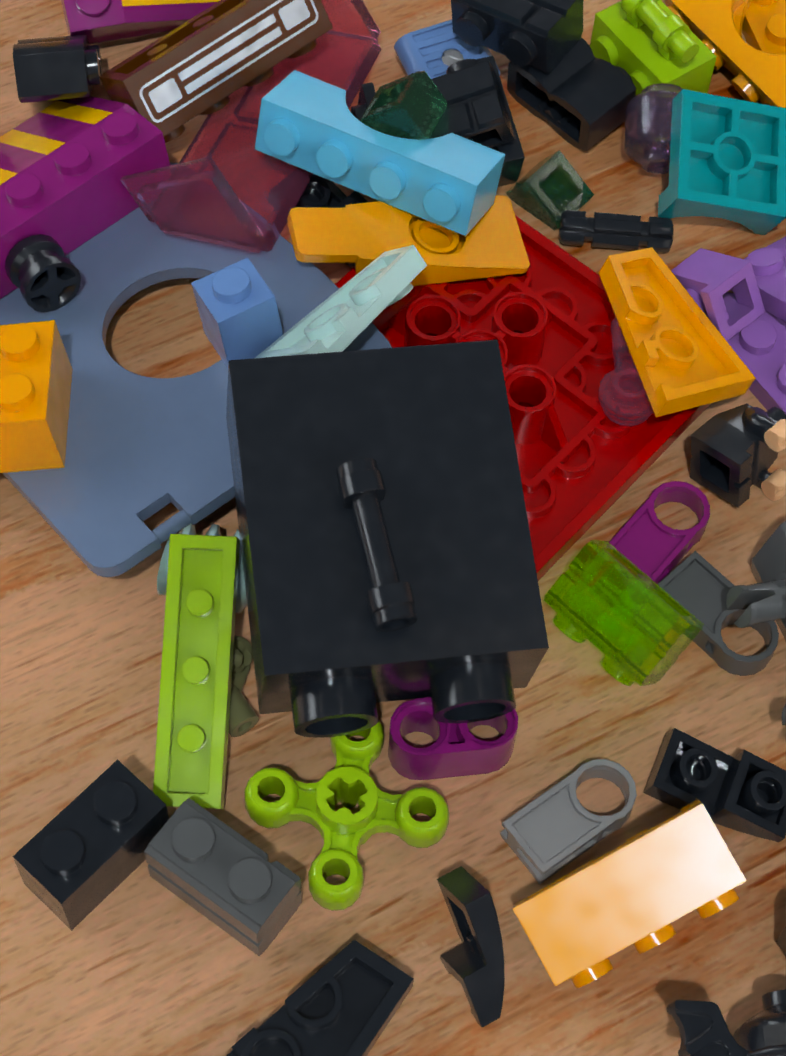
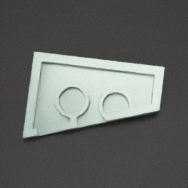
(352, 307)

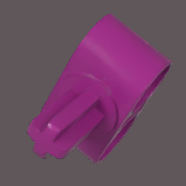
(455, 748)

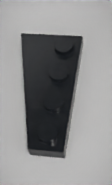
(334, 1011)

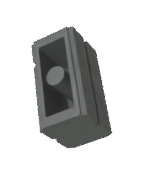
(223, 876)

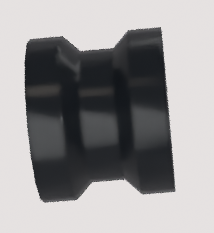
(42, 273)

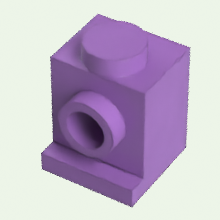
(709, 277)

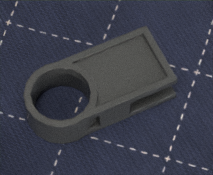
(704, 594)

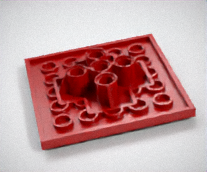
(553, 356)

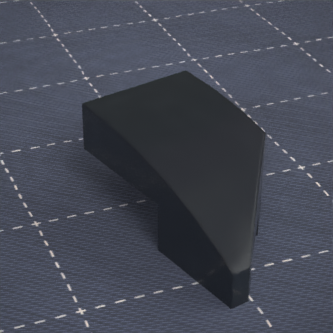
(480, 958)

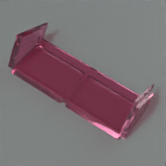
(226, 187)

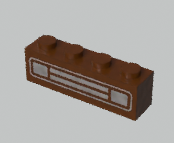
(212, 57)

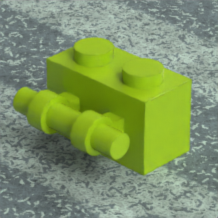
(652, 45)

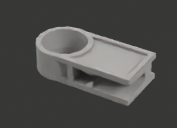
(556, 825)

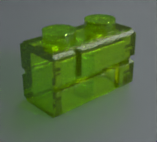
(622, 614)

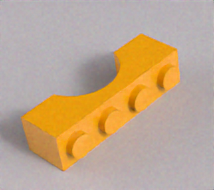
(719, 26)

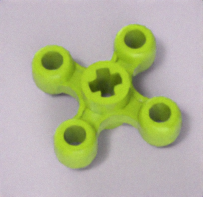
(342, 829)

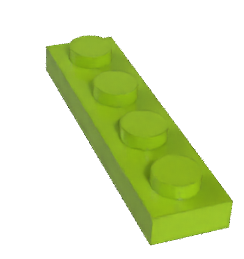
(196, 670)

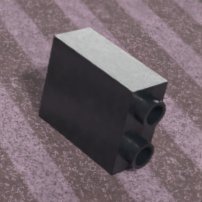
(450, 512)

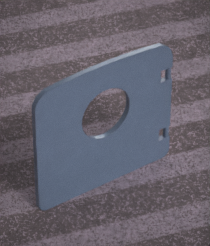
(137, 436)

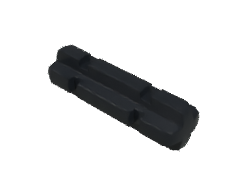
(615, 231)

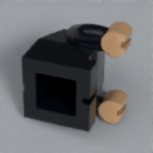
(737, 451)

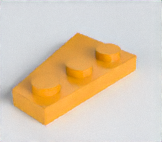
(669, 336)

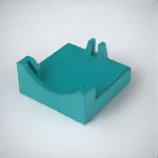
(726, 161)

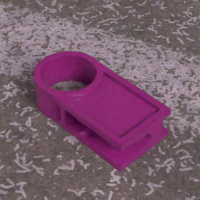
(654, 545)

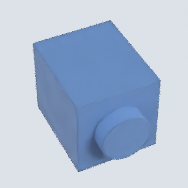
(237, 311)

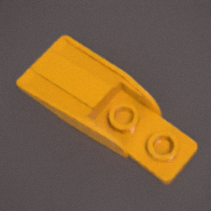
(370, 228)

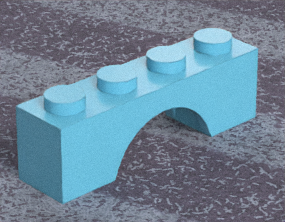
(433, 178)

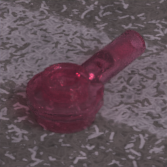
(622, 390)

